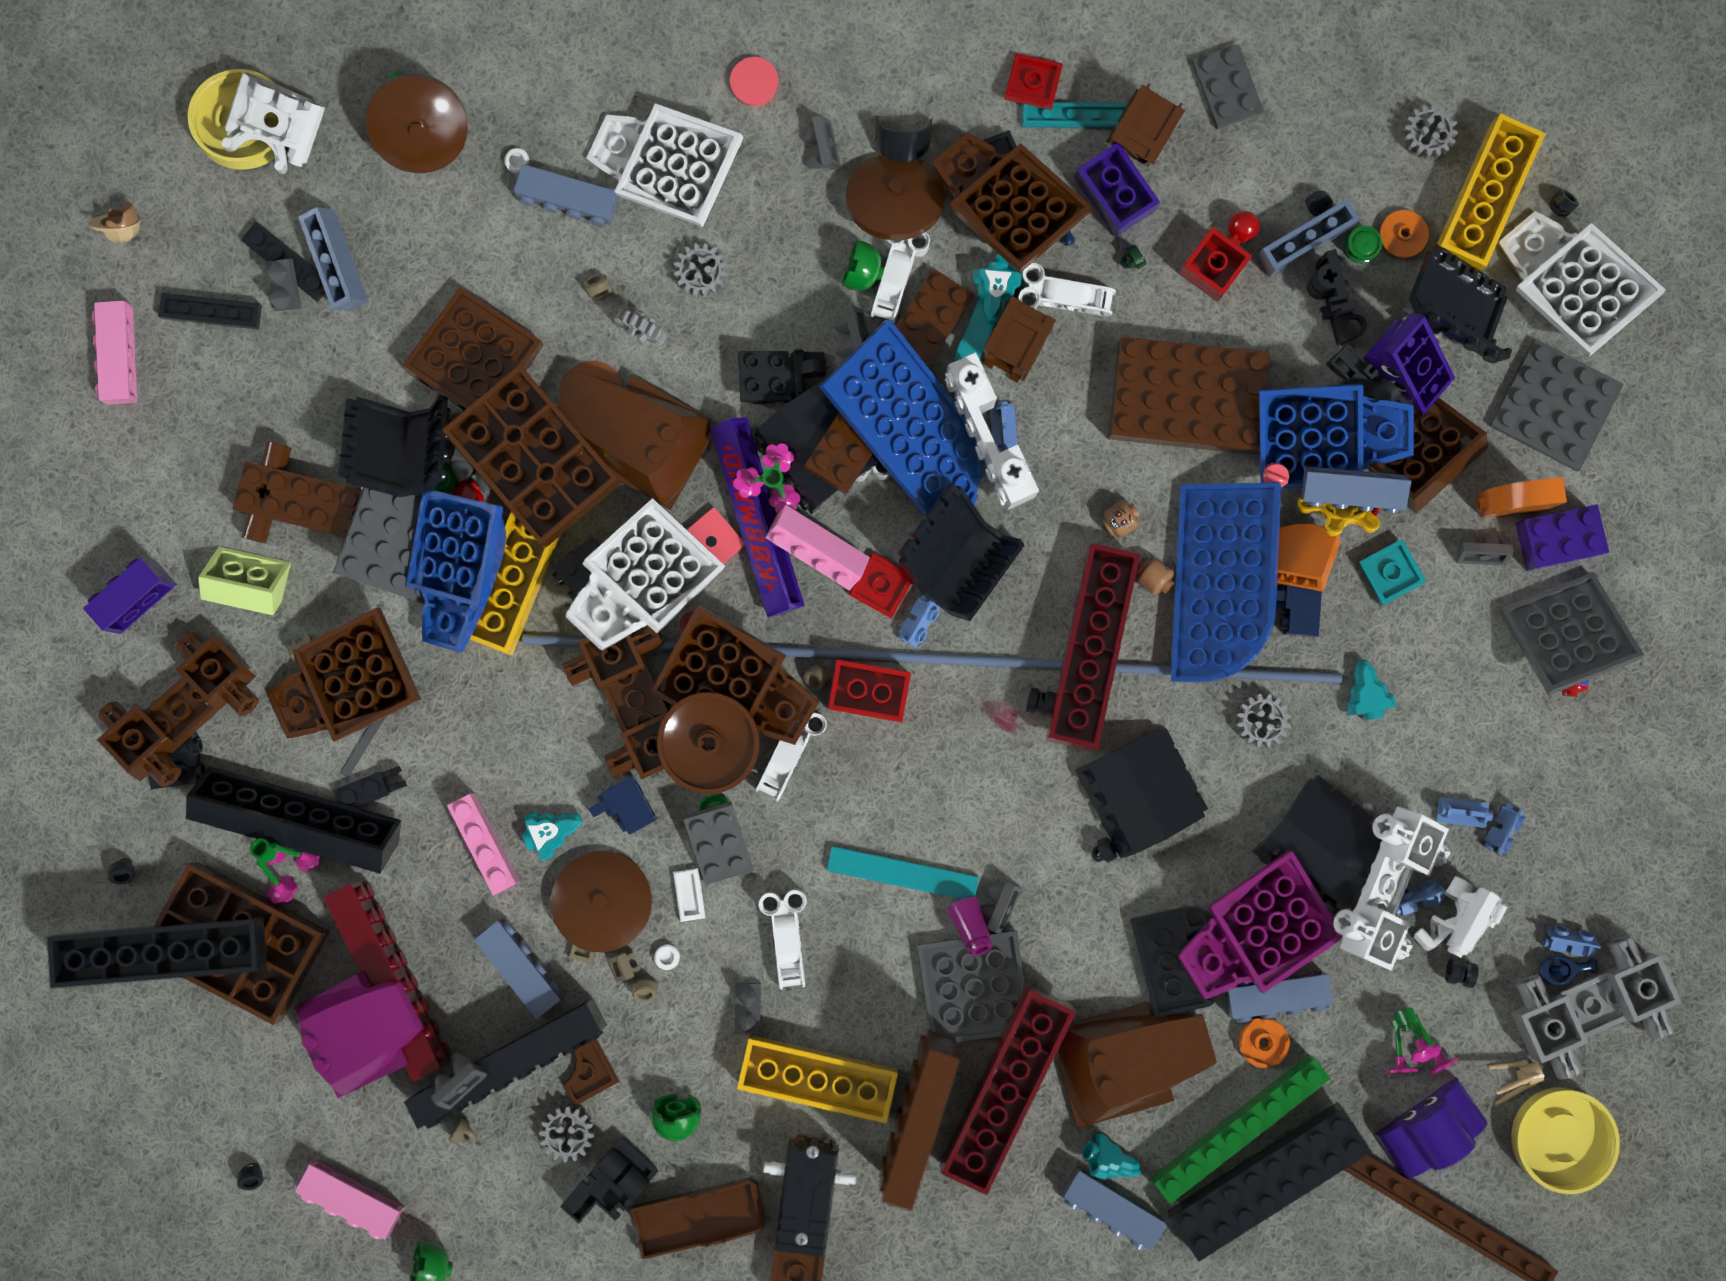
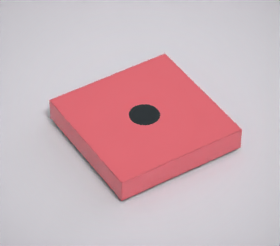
(717, 536)

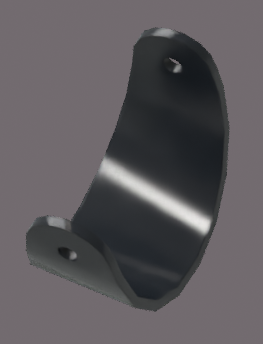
(902, 145)

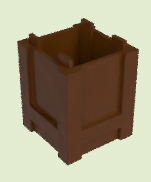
(1145, 125)
(1017, 339)

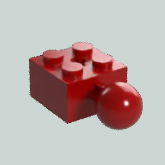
(1223, 250)

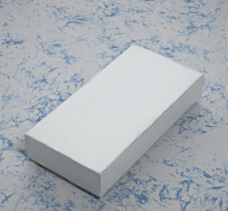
(689, 894)

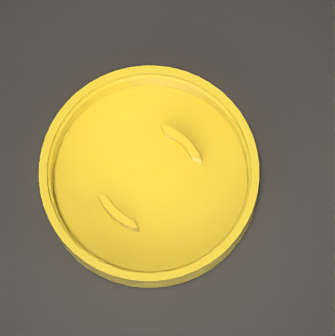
(208, 117)
(1565, 1140)

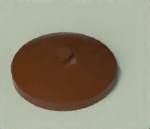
(416, 123)
(895, 198)
(708, 742)
(601, 901)

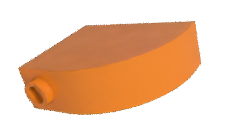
(1522, 497)
(1306, 556)

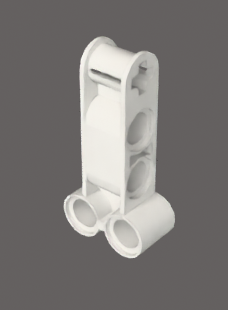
(896, 275)
(1066, 293)
(784, 760)
(786, 937)

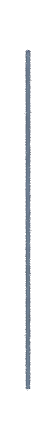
(971, 660)

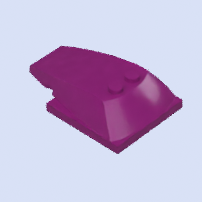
(1260, 931)
(357, 1031)

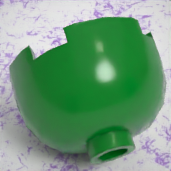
(863, 267)
(675, 1118)
(430, 1262)

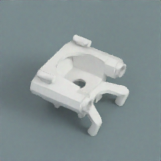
(296, 127)
(1473, 916)

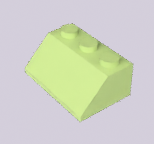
(244, 580)

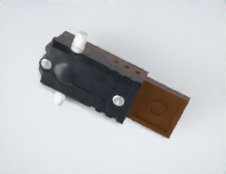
(805, 1207)

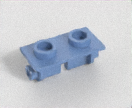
(1003, 426)
(915, 631)
(1463, 812)
(1510, 821)
(1428, 893)
(1581, 943)

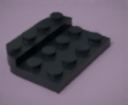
(1159, 942)

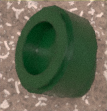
(1136, 256)

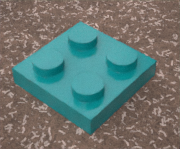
(1391, 572)

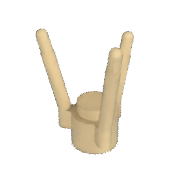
(1527, 1077)

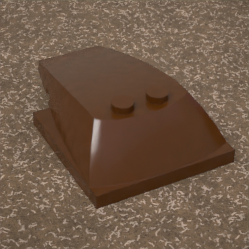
(1009, 198)
(638, 433)
(730, 661)
(345, 681)
(1130, 1061)

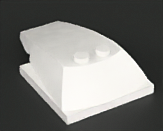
(666, 161)
(1578, 280)
(641, 577)

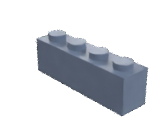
(566, 194)
(1308, 238)
(333, 259)
(1355, 488)
(519, 968)
(1287, 996)
(1114, 1209)

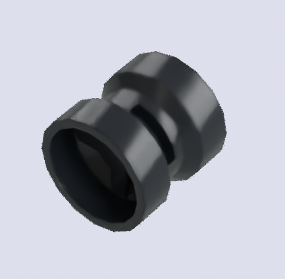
(1040, 701)
(1461, 973)

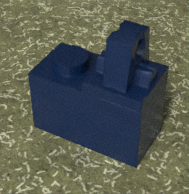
(1302, 610)
(629, 803)

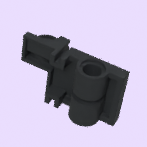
(1330, 285)
(1355, 370)
(775, 377)
(613, 1184)

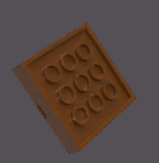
(470, 350)

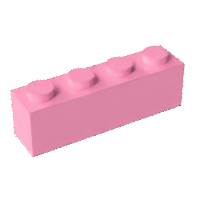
(115, 352)
(817, 547)
(483, 843)
(349, 1199)

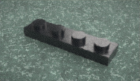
(273, 249)
(210, 311)

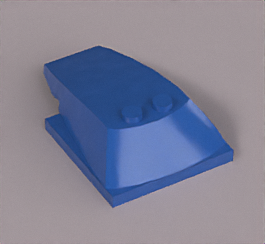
(1331, 429)
(455, 564)

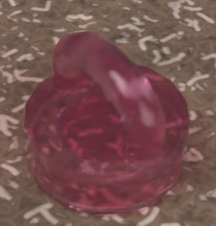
(1006, 723)

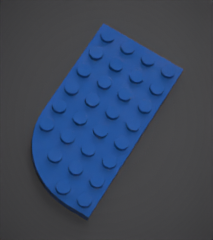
(905, 417)
(1224, 578)

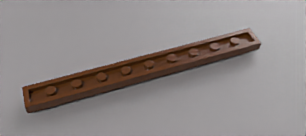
(1451, 1220)

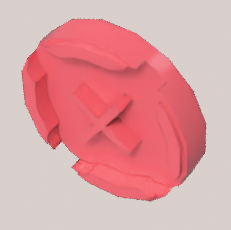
(754, 81)

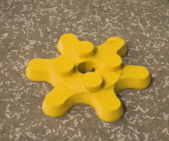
(1340, 518)

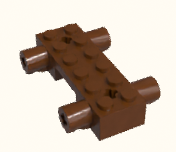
(292, 498)
(628, 690)
(147, 738)

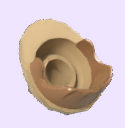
(118, 225)

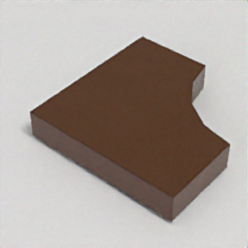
(591, 1074)

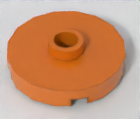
(1403, 247)
(1276, 1047)

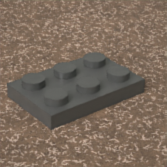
(1227, 86)
(718, 843)

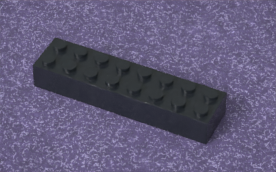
(293, 819)
(156, 952)
(516, 1060)
(1268, 1181)

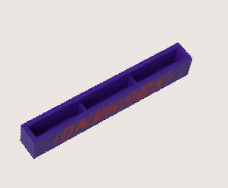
(755, 516)

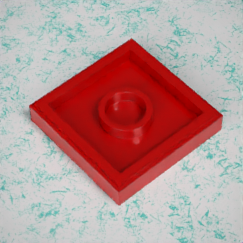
(1033, 81)
(882, 585)

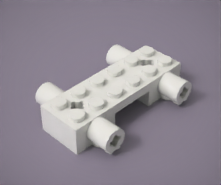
(973, 397)
(1407, 845)

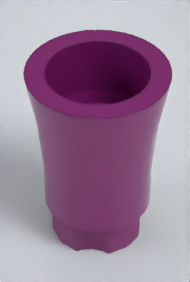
(970, 924)

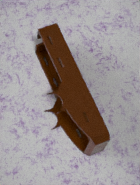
(699, 1218)

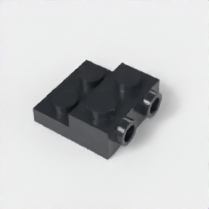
(571, 568)
(188, 759)

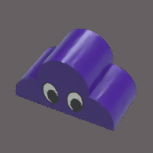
(1412, 361)
(1434, 1131)

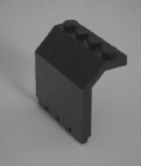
(1460, 302)
(801, 427)
(393, 447)
(957, 555)
(1142, 792)
(1328, 840)

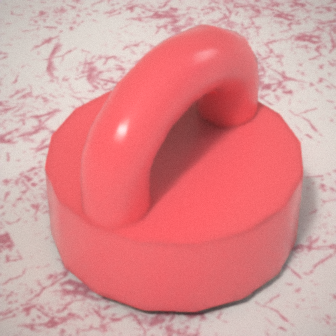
(1276, 473)

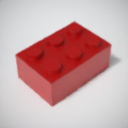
(869, 691)

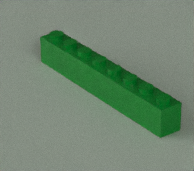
(1240, 1128)

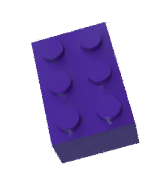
(1116, 189)
(1562, 537)
(129, 595)

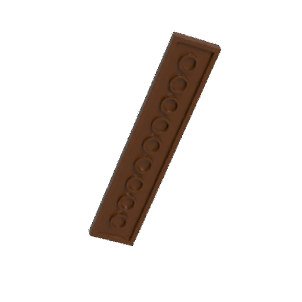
(925, 327)

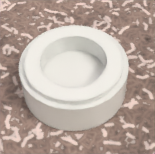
(515, 158)
(667, 956)

